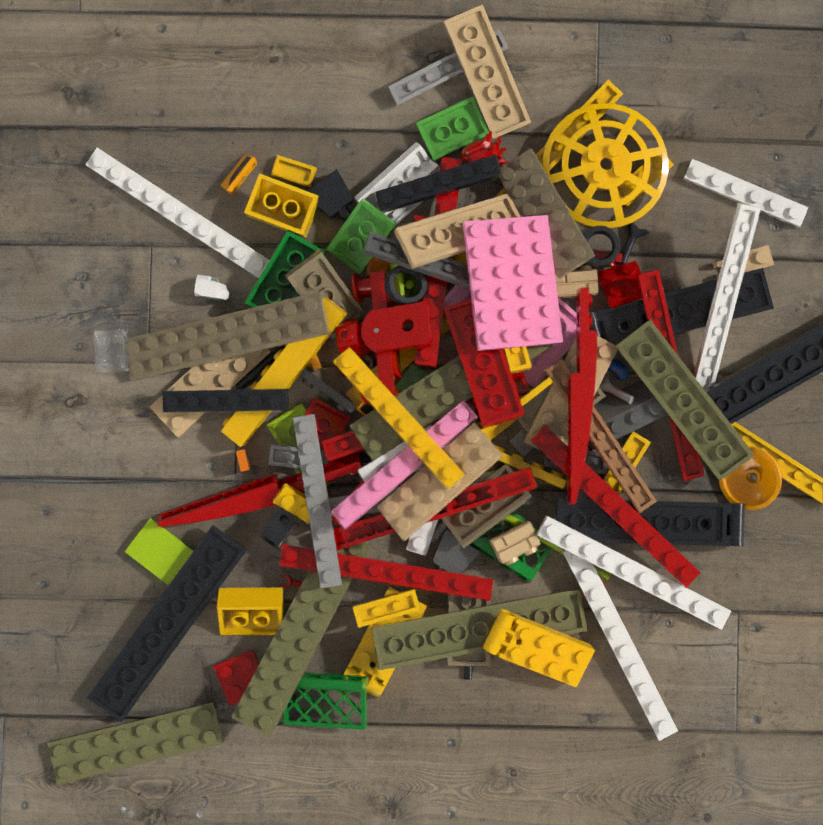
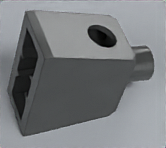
(452, 556)

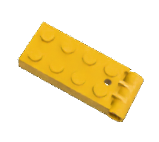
(538, 648)
(366, 653)

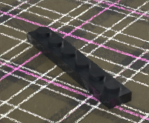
(439, 183)
(226, 400)

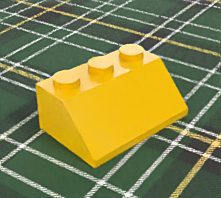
(282, 206)
(250, 610)

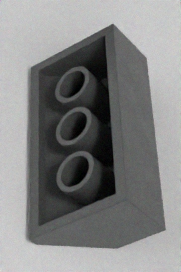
(625, 417)

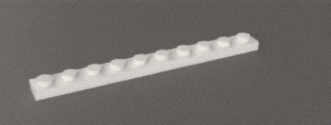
(177, 212)
(726, 294)
(633, 572)
(622, 645)

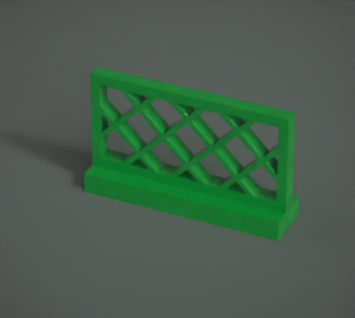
(519, 567)
(330, 682)

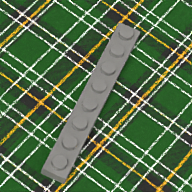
(317, 501)

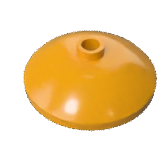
(755, 493)

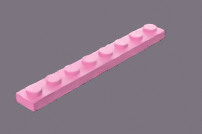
(401, 467)

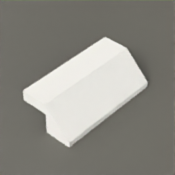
(409, 166)

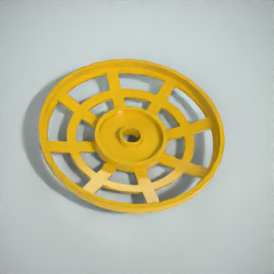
(621, 164)

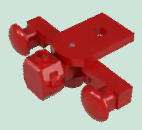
(383, 328)

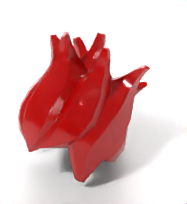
(482, 149)

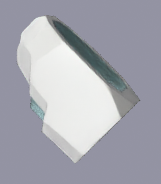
(210, 288)

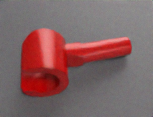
(292, 582)

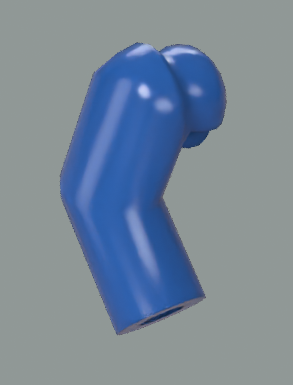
(620, 369)

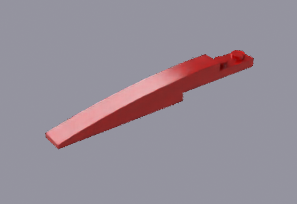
(581, 393)
(252, 495)
(470, 497)

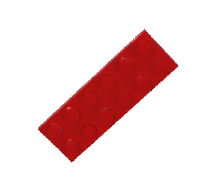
(485, 370)

